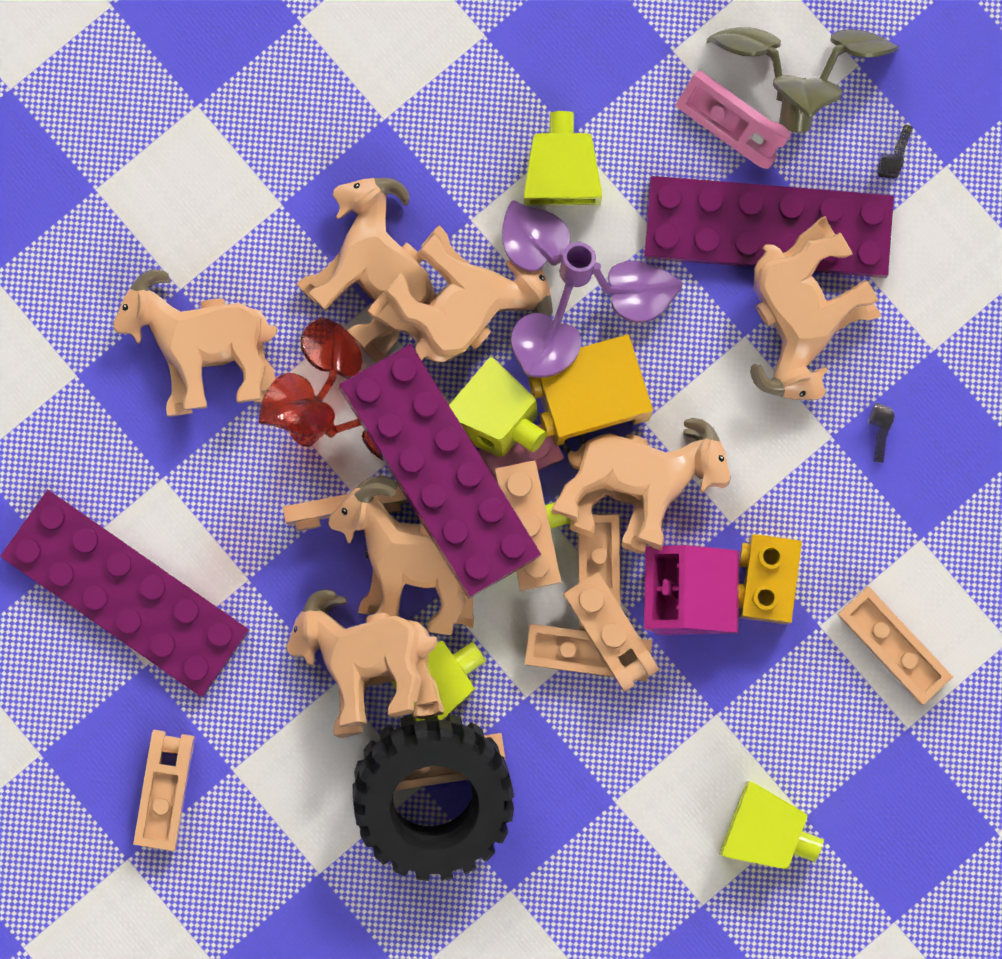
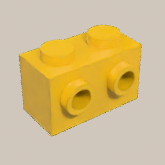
(769, 578)

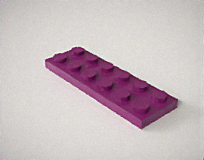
(735, 220)
(439, 471)
(125, 593)

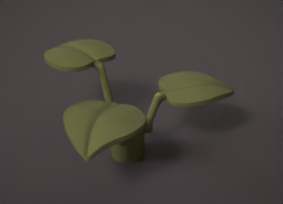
(802, 96)

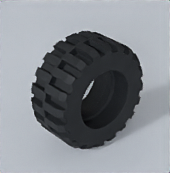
(443, 846)

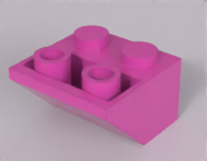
(691, 590)

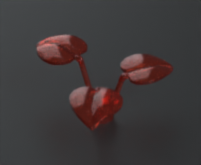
(291, 398)

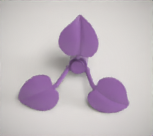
(537, 236)

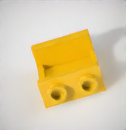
(594, 391)

